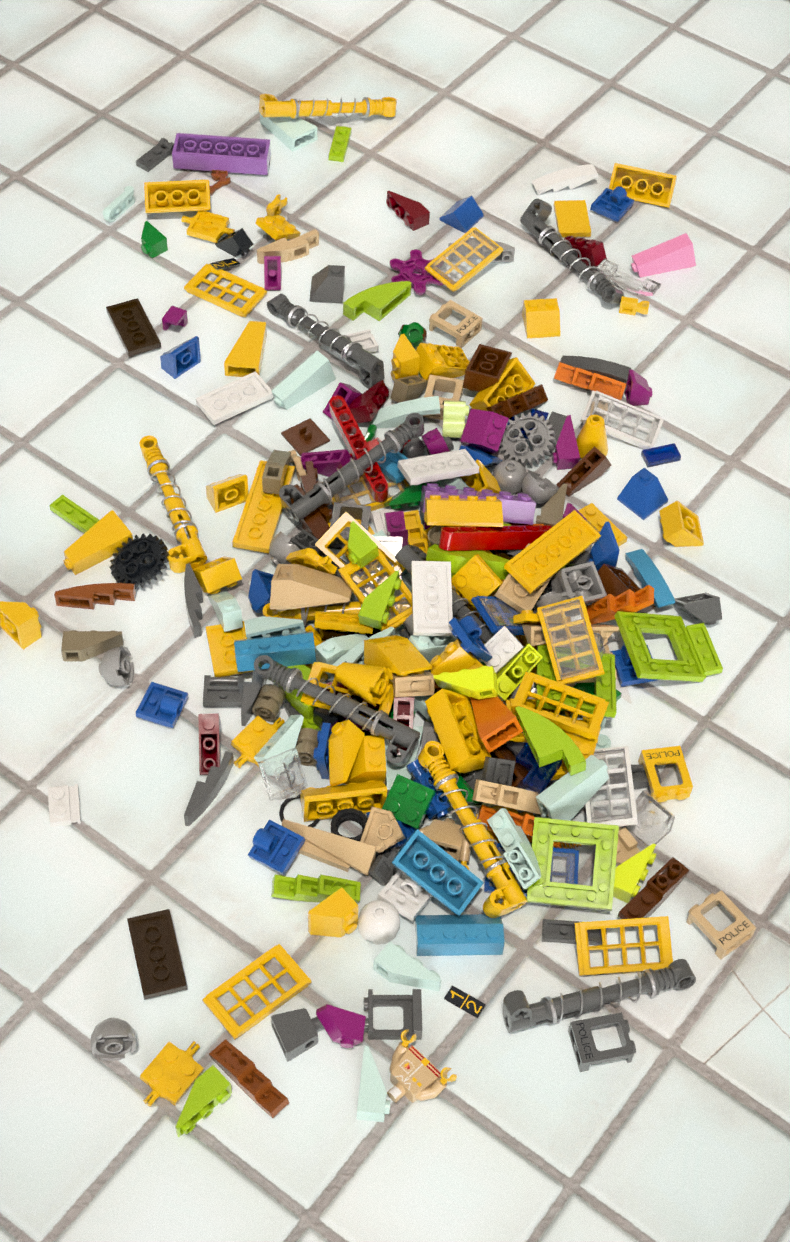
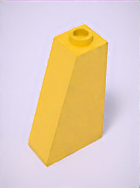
(248, 351)
(97, 543)

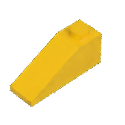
(343, 749)

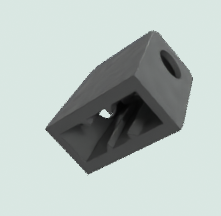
(295, 1032)

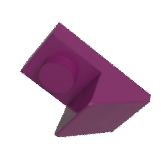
(396, 526)

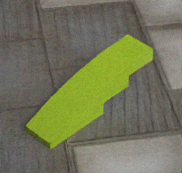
(312, 889)

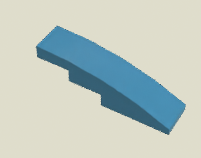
(648, 574)

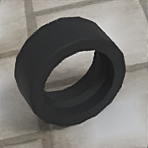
(348, 815)

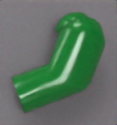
(370, 432)

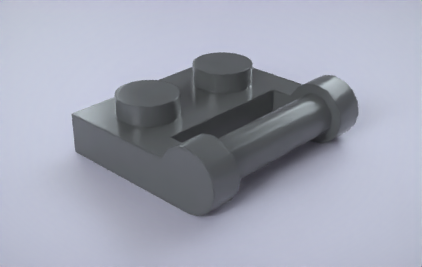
(223, 695)

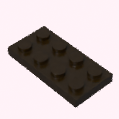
(133, 327)
(157, 954)

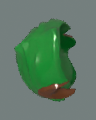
(414, 332)

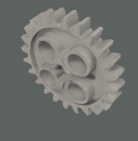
(542, 432)

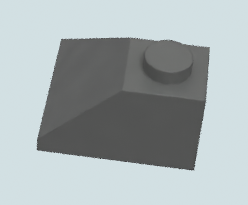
(328, 285)
(701, 606)

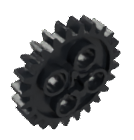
(139, 560)

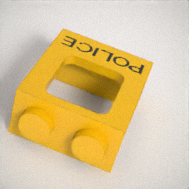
(665, 756)

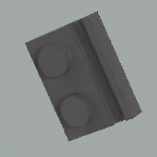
(498, 770)

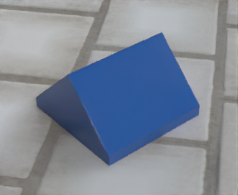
(463, 214)

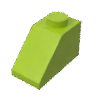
(361, 546)

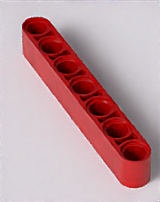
(358, 441)
(489, 537)

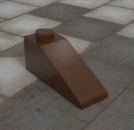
(585, 471)

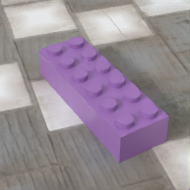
(221, 153)
(514, 508)

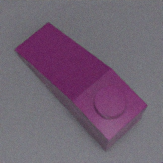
(566, 449)
(327, 461)

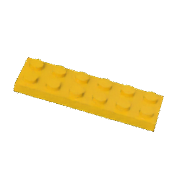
(260, 514)
(552, 551)

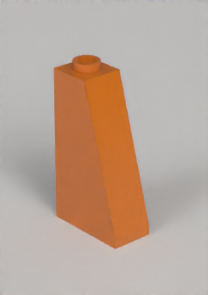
(494, 722)

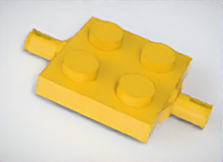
(207, 226)
(309, 558)
(253, 738)
(171, 1073)

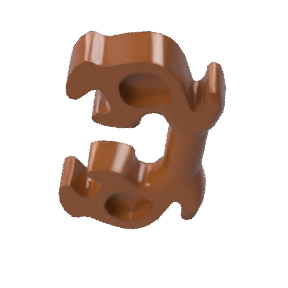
(223, 179)

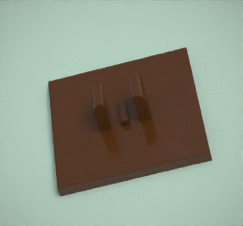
(305, 436)

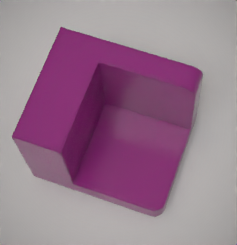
(174, 316)

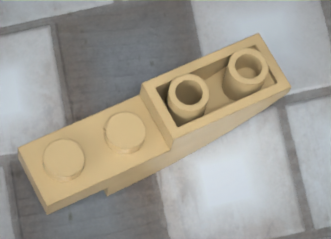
(291, 249)
(506, 796)

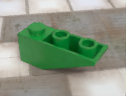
(410, 495)

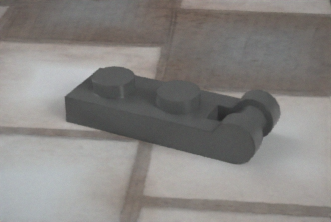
(155, 155)

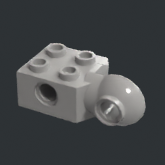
(574, 582)

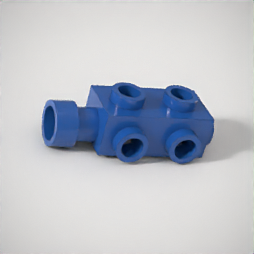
(436, 808)

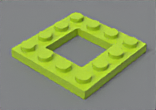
(631, 629)
(604, 684)
(602, 836)

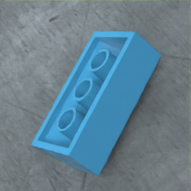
(284, 649)
(437, 872)
(459, 935)

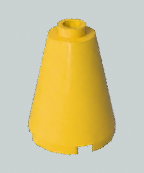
(592, 434)
(366, 681)

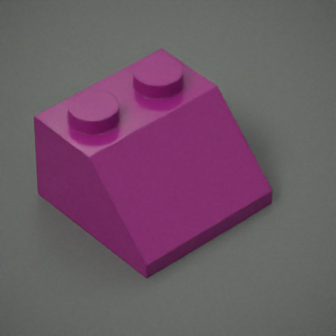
(484, 430)

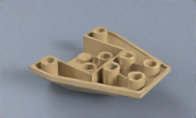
(301, 587)

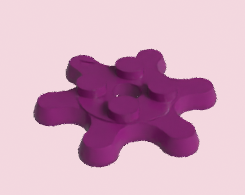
(407, 268)

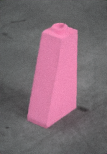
(665, 257)

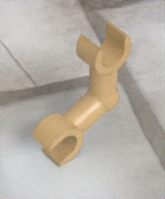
(298, 464)

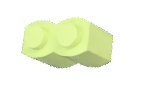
(454, 418)

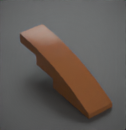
(90, 595)
(249, 1078)

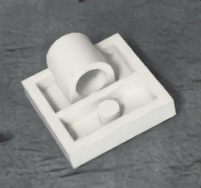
(405, 895)

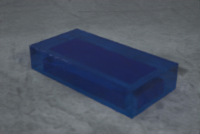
(661, 455)

